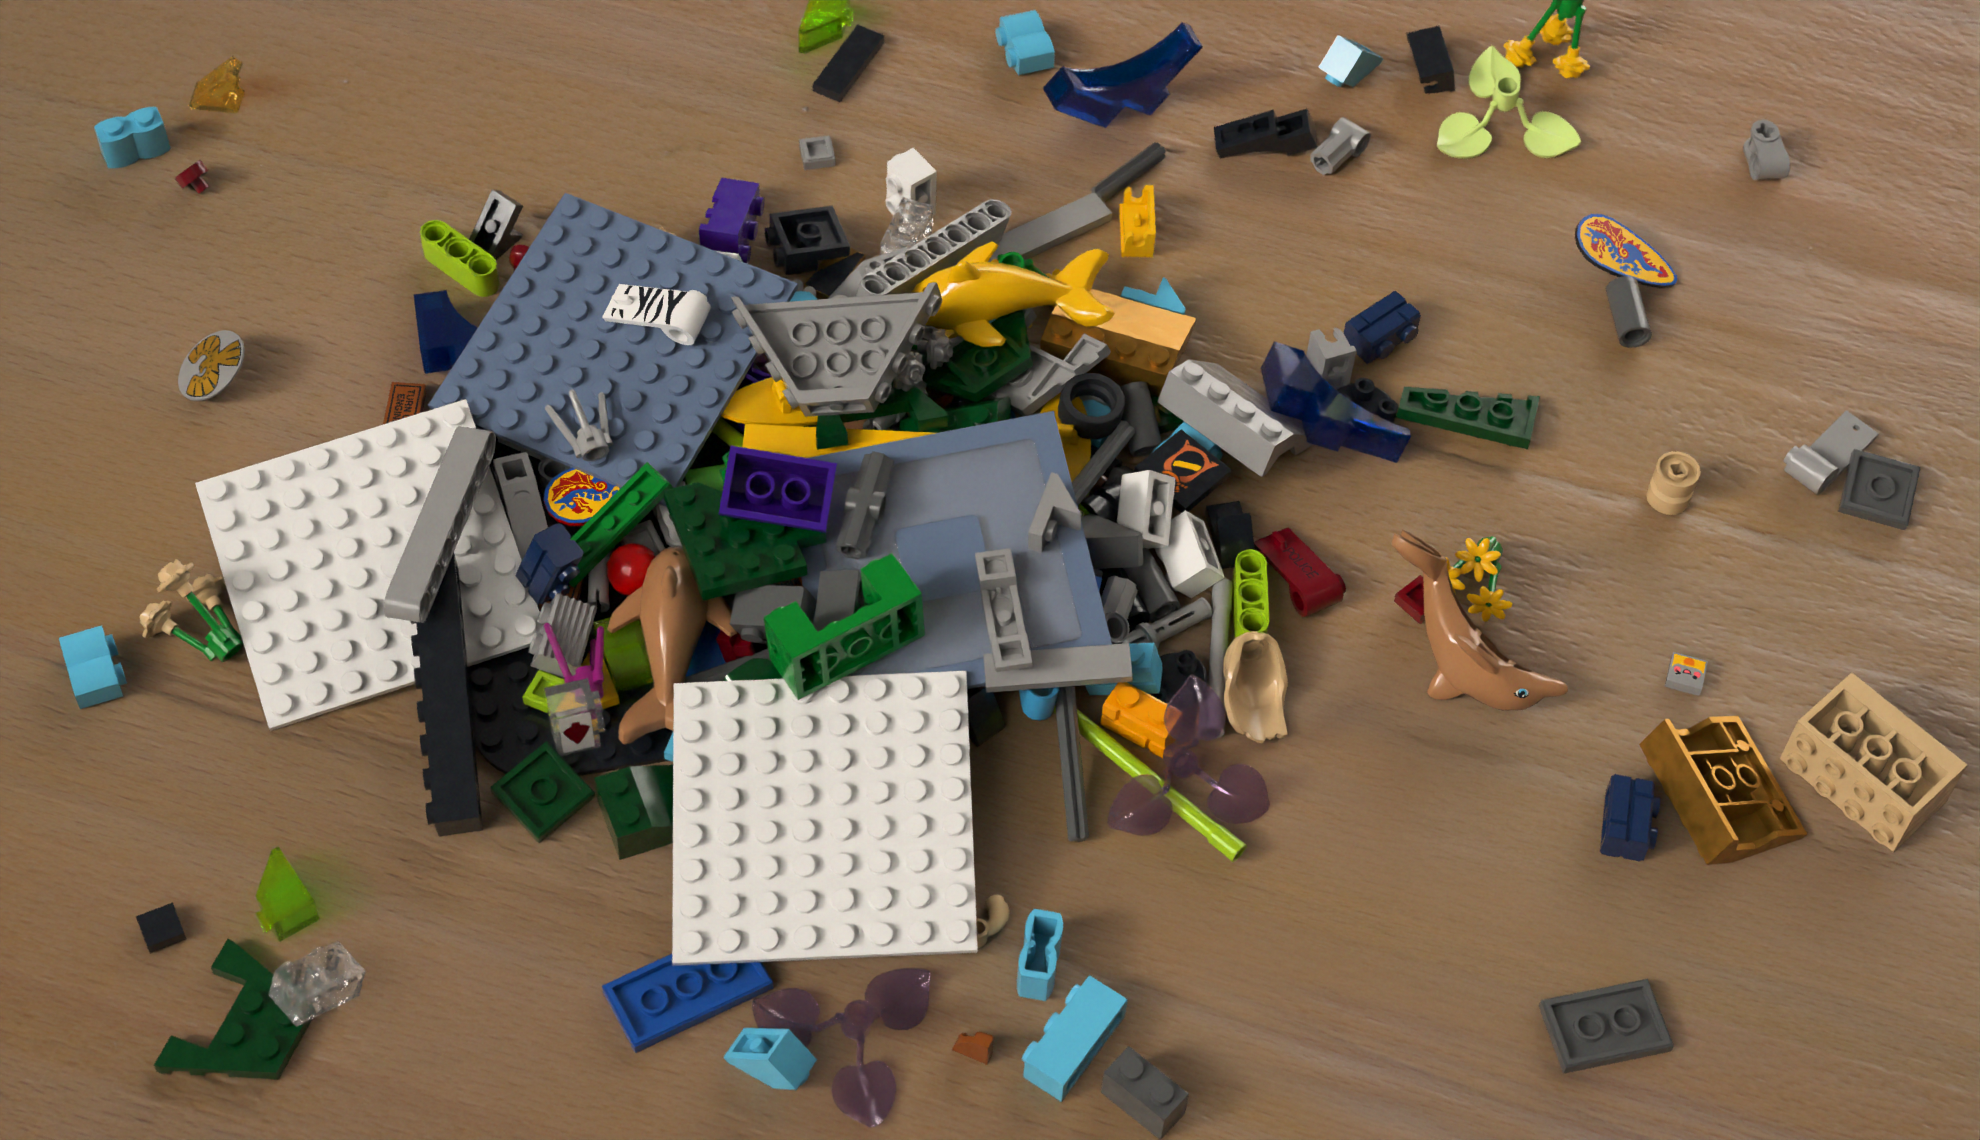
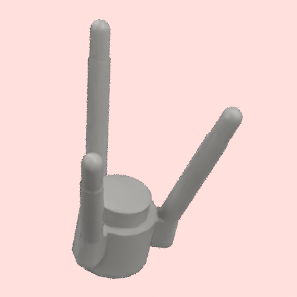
(591, 442)

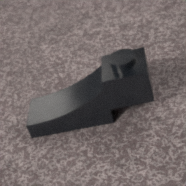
(1267, 132)

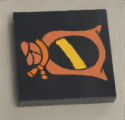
(1191, 464)

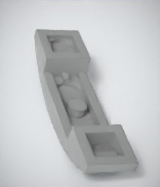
(1002, 610)

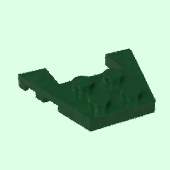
(923, 410)
(254, 1036)

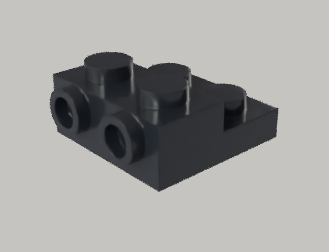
(805, 238)

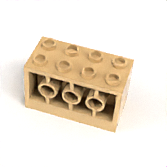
(1872, 762)

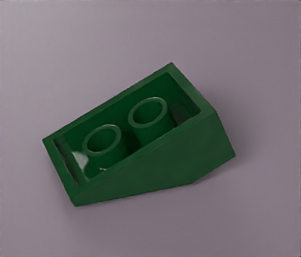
(637, 807)

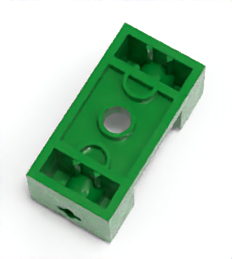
(884, 624)

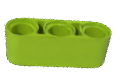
(459, 258)
(1250, 587)

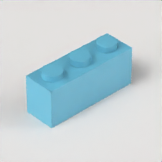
(1073, 1037)

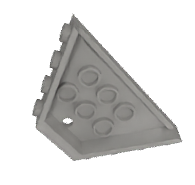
(838, 350)

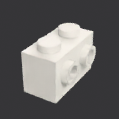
(910, 178)
(1147, 506)
(1190, 556)

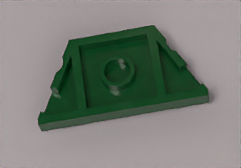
(978, 370)

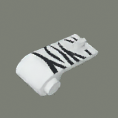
(674, 311)

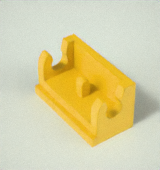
(1137, 223)

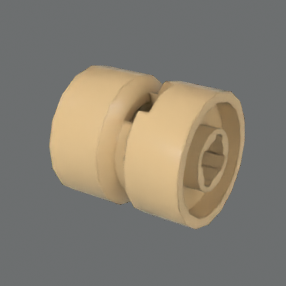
(1673, 483)

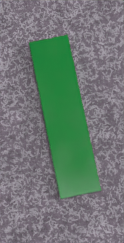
(618, 517)

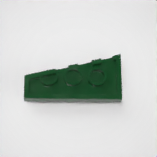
(1492, 419)

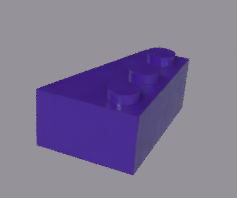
(733, 218)

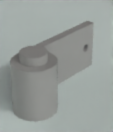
(1830, 454)

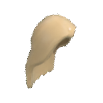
(1255, 686)

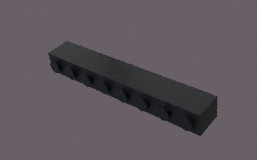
(447, 713)

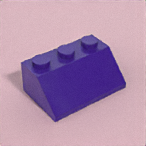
(777, 489)

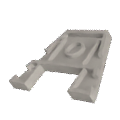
(1049, 373)

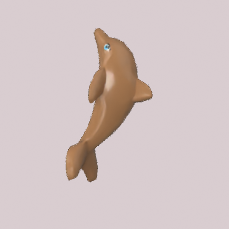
(671, 626)
(1465, 655)

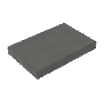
(1605, 1026)

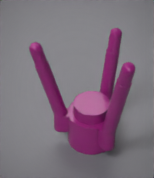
(593, 672)

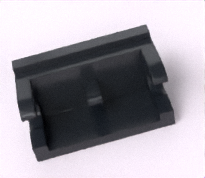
(1432, 59)

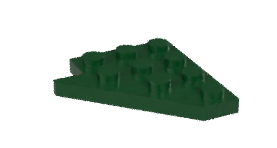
(734, 552)

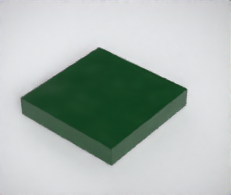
(542, 792)

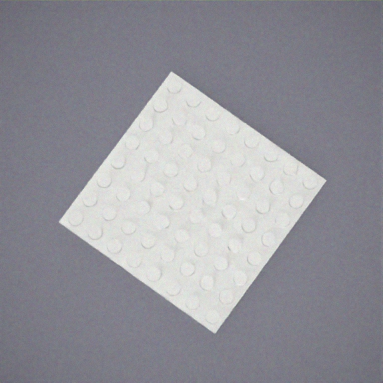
(317, 545)
(822, 820)

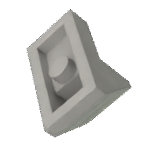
(1053, 509)

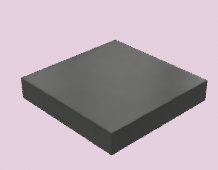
(1879, 489)

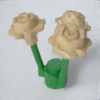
(205, 590)

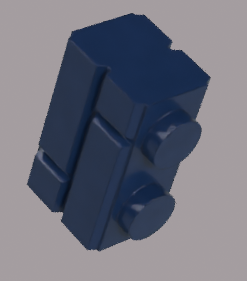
(1382, 327)
(549, 564)
(1629, 817)

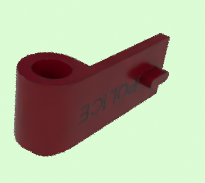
(1310, 580)

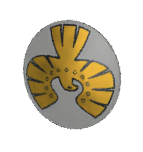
(211, 365)

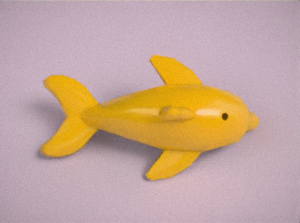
(985, 290)

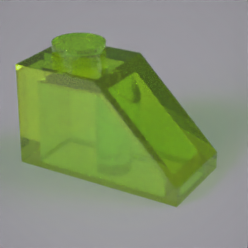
(823, 23)
(283, 899)

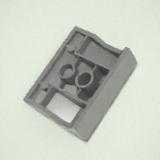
(1231, 414)

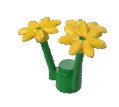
(1481, 558)

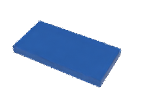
(670, 998)

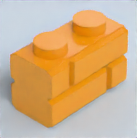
(1137, 718)

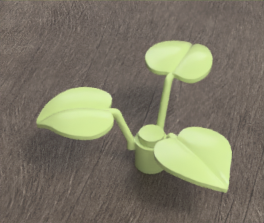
(1497, 77)

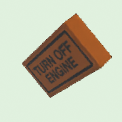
(404, 401)

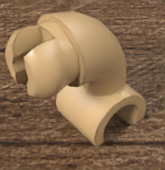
(998, 917)

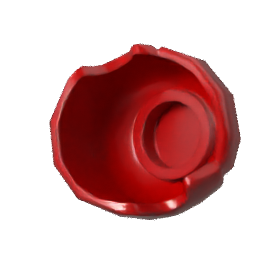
(628, 567)

